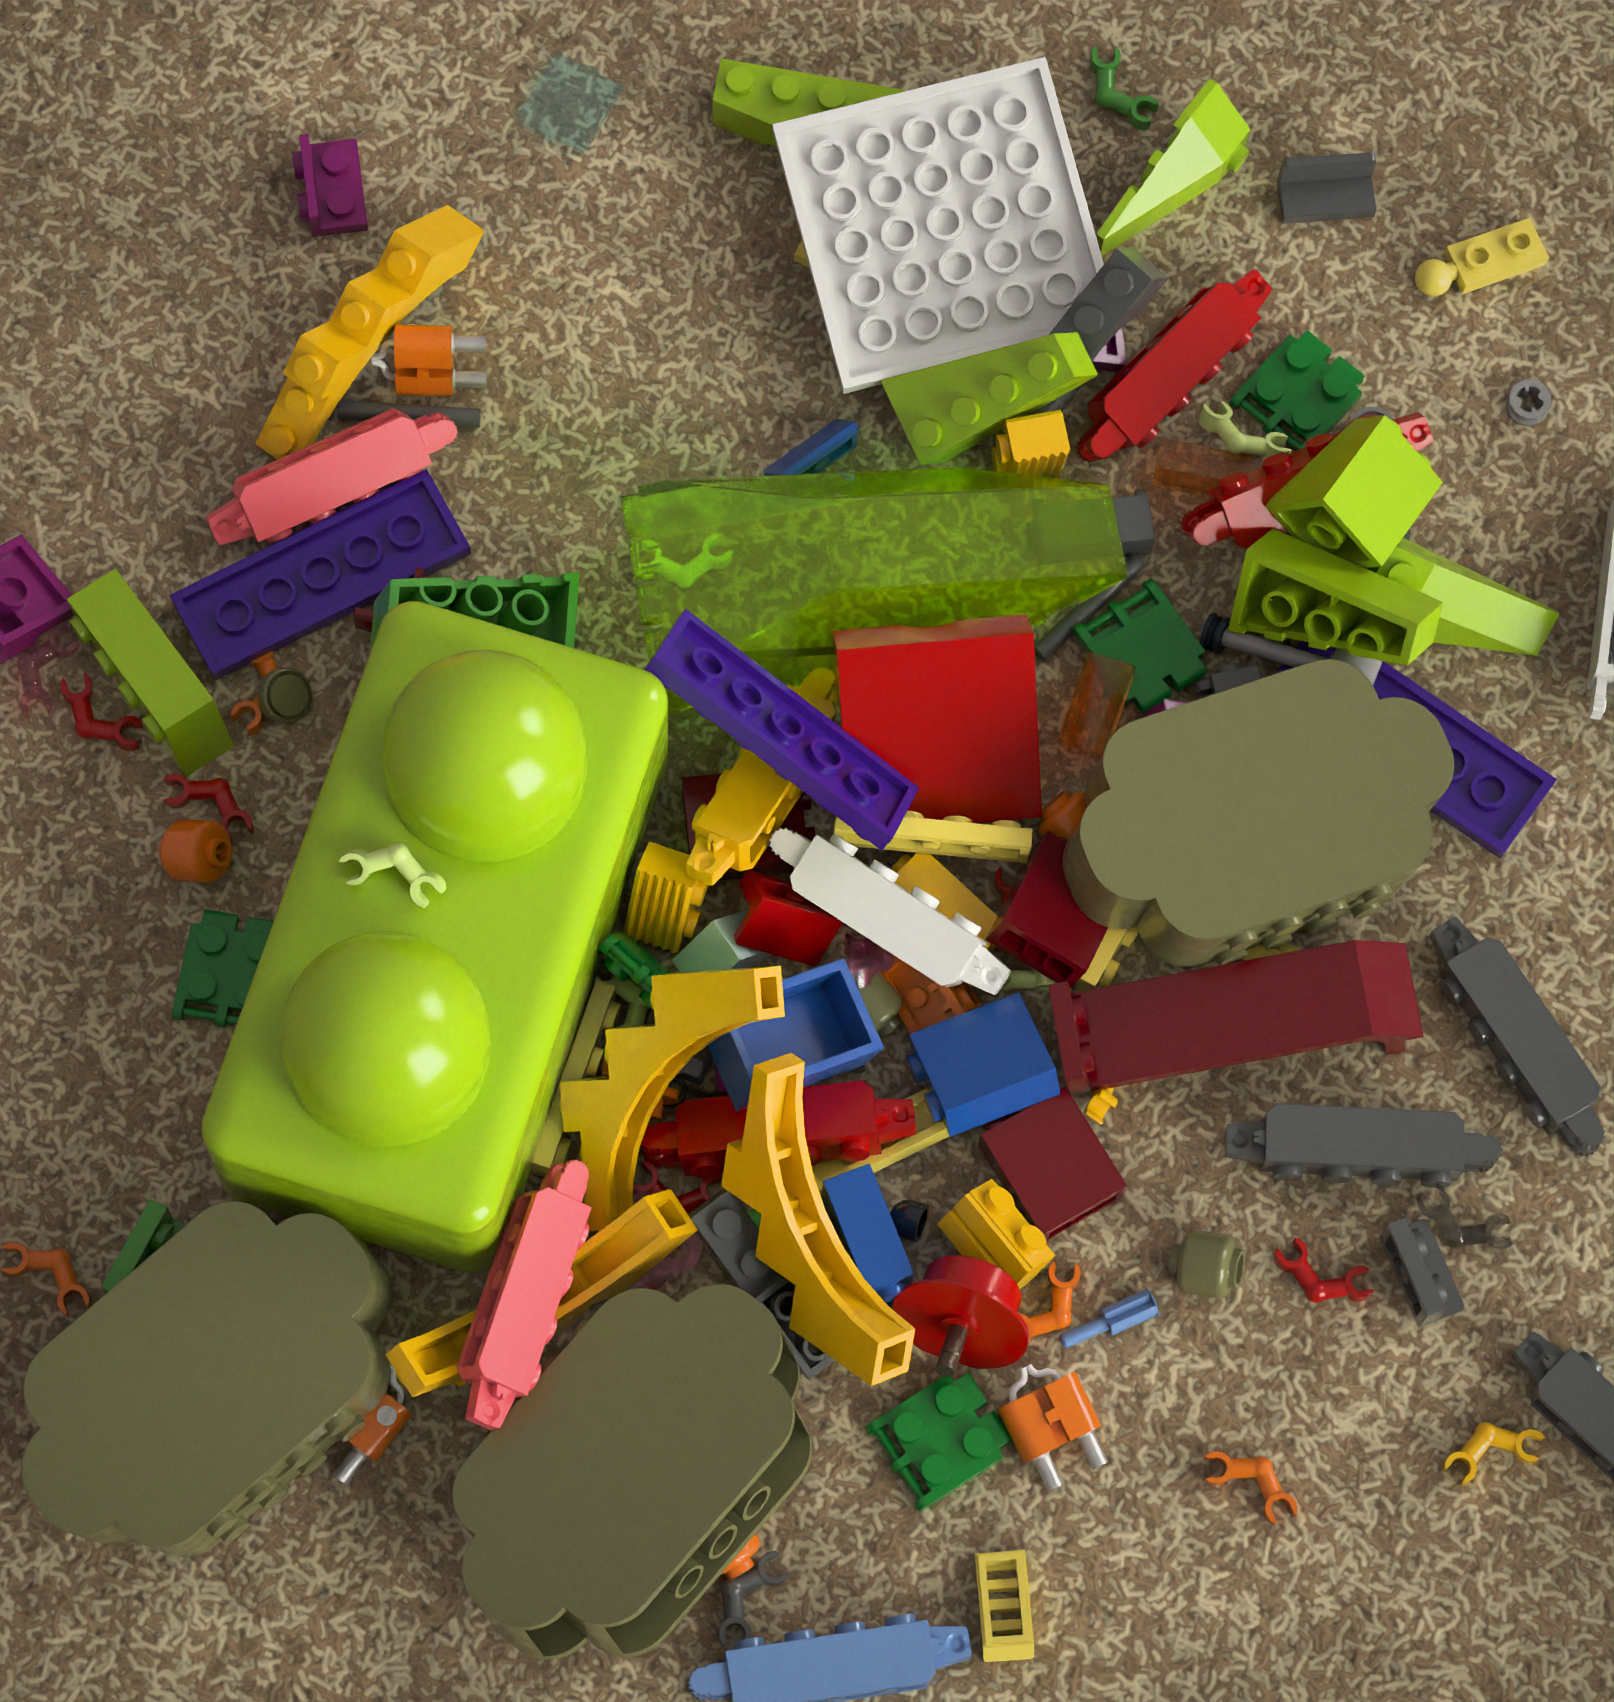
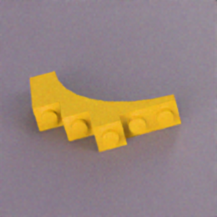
(333, 354)
(643, 1060)
(796, 1238)
(601, 1269)

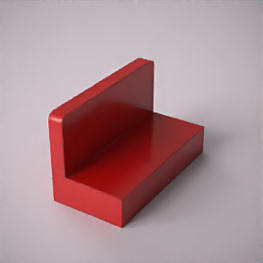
(783, 921)

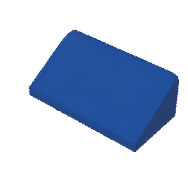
(818, 450)

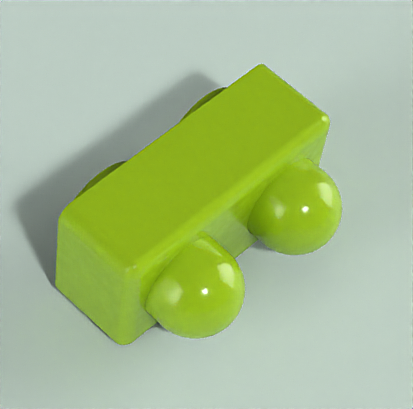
(411, 1049)

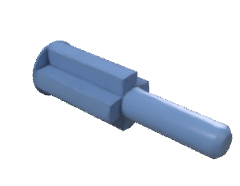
(1115, 1318)

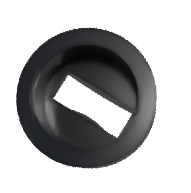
(910, 1219)

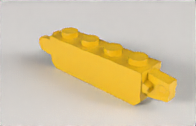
(750, 801)

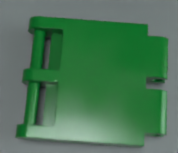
(1301, 389)
(1150, 639)
(631, 961)
(219, 966)
(942, 1437)

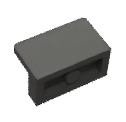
(1327, 188)

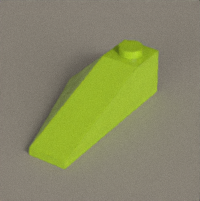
(1199, 153)
(1474, 607)

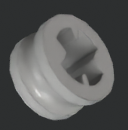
(1542, 402)

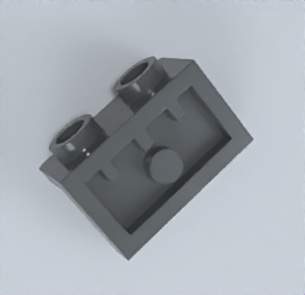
(1421, 1270)

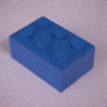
(821, 1025)

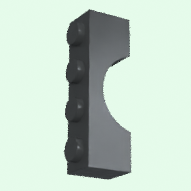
(1107, 304)

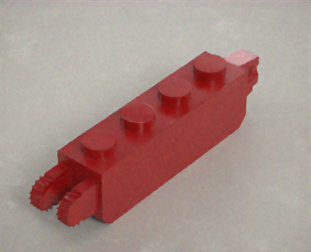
(1171, 365)
(1239, 501)
(838, 1124)

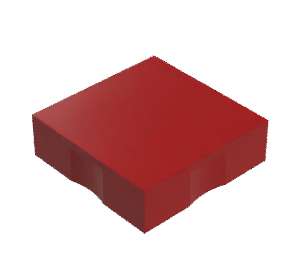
(948, 712)

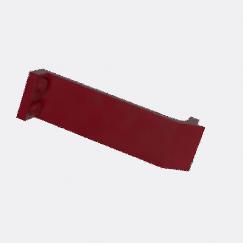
(1236, 1014)

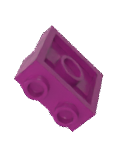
(29, 598)

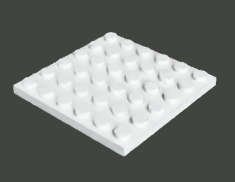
(939, 220)

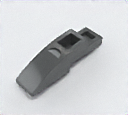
(733, 1244)

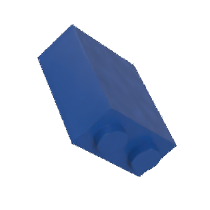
(982, 1065)
(867, 1231)

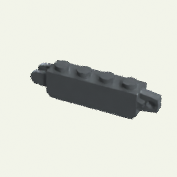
(1520, 1034)
(1361, 1143)
(1571, 1397)

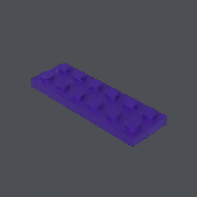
(319, 574)
(782, 729)
(1491, 783)

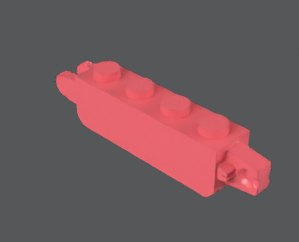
(329, 475)
(524, 1293)

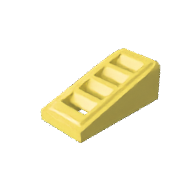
(1004, 1647)

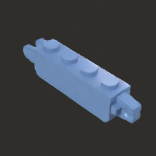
(834, 1666)

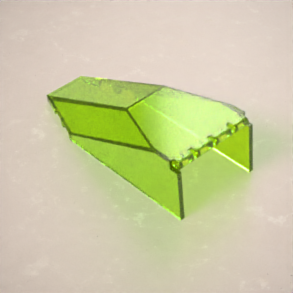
(826, 552)

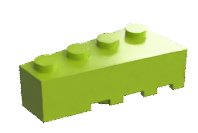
(756, 96)
(969, 398)
(1330, 602)
(150, 672)

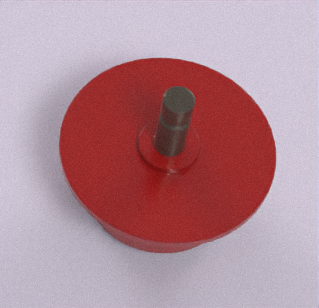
(965, 1314)

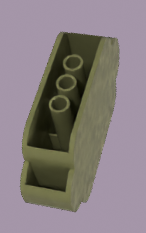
(1258, 814)
(207, 1380)
(632, 1472)

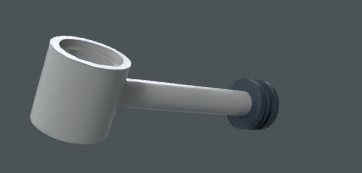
(1217, 637)

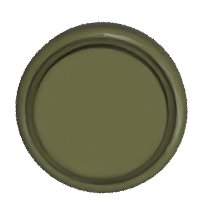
(285, 695)

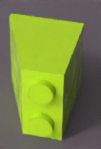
(1358, 493)

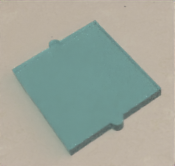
(570, 103)

